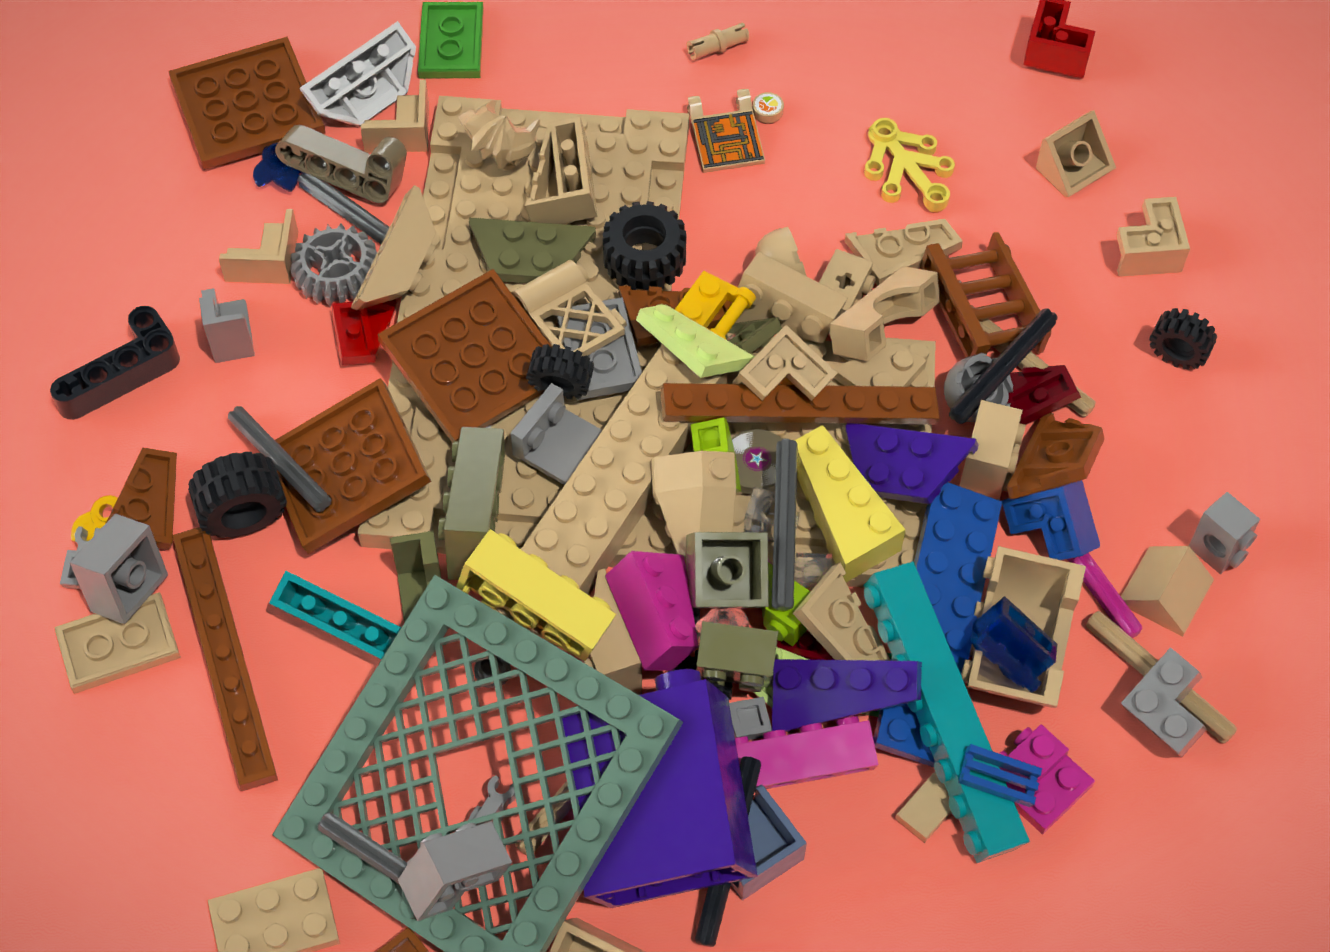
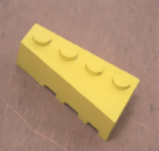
(845, 506)
(535, 595)

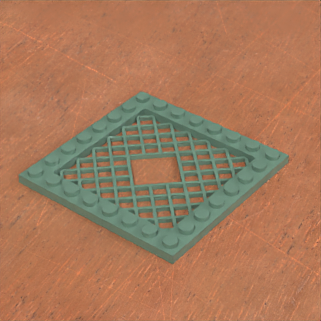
(591, 830)

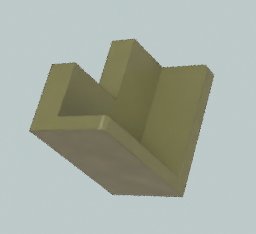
(415, 565)

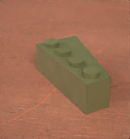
(474, 494)

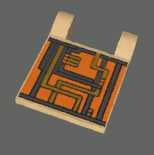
(726, 138)

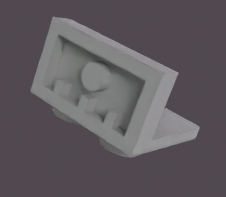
(553, 436)

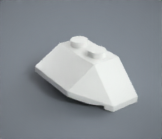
(364, 79)

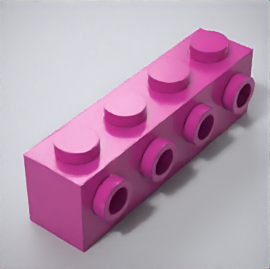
(812, 753)

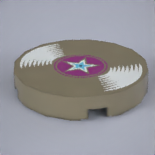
(756, 459)

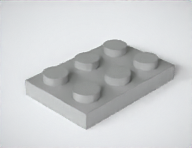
(615, 363)

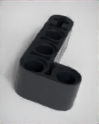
(149, 355)

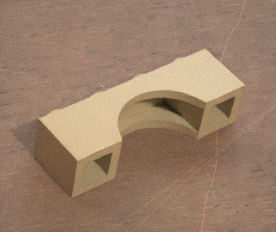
(860, 329)

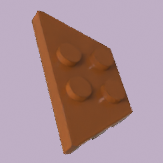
(1056, 456)

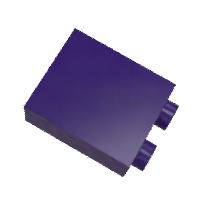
(692, 814)

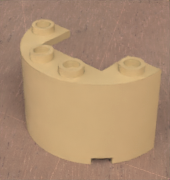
(1046, 594)

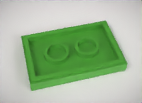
(451, 40)

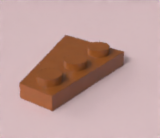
(654, 296)
(150, 494)

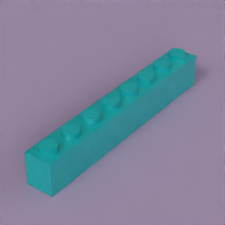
(945, 709)

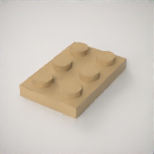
(276, 916)

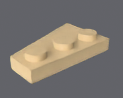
(903, 246)
(837, 622)

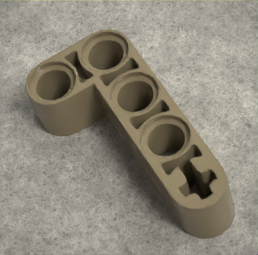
(342, 165)

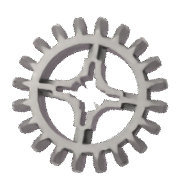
(330, 254)

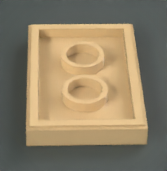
(106, 650)

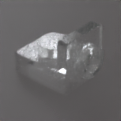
(811, 568)

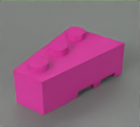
(655, 607)

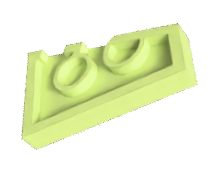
(692, 343)

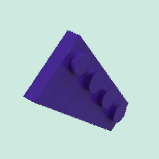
(839, 689)

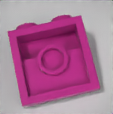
(1060, 781)

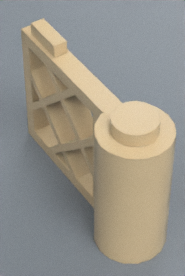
(560, 289)

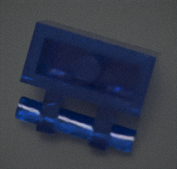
(1014, 644)

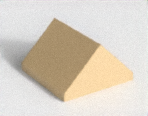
(1075, 155)
(1168, 587)

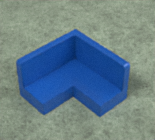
(1062, 516)

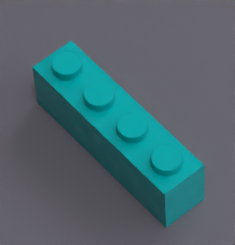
(334, 614)

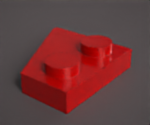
(359, 330)

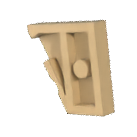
(889, 367)

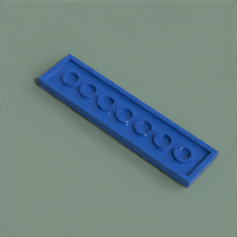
(951, 564)

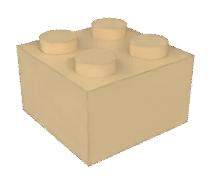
(999, 443)

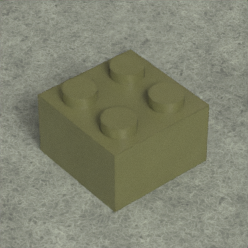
(727, 569)
(736, 655)

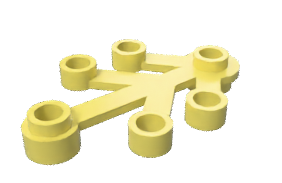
(886, 135)

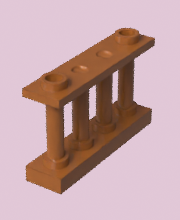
(965, 317)

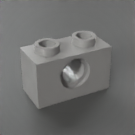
(1225, 533)

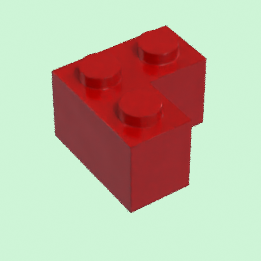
(1055, 44)

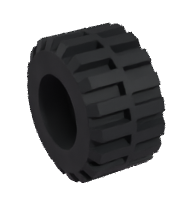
(638, 226)
(237, 494)

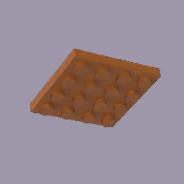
(243, 101)
(467, 354)
(358, 458)

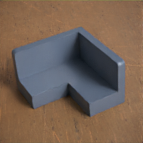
(774, 841)

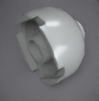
(965, 373)

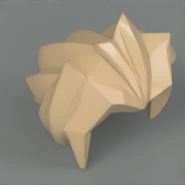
(497, 136)

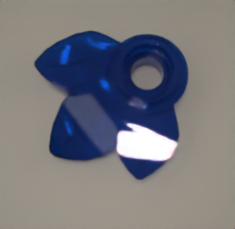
(274, 170)

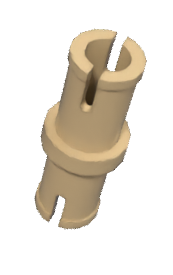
(717, 41)

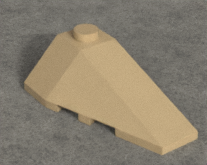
(695, 493)

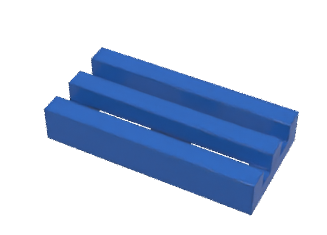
(1031, 771)

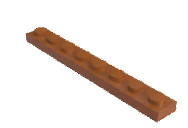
(789, 405)
(225, 659)

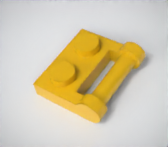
(708, 297)

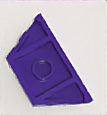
(907, 462)

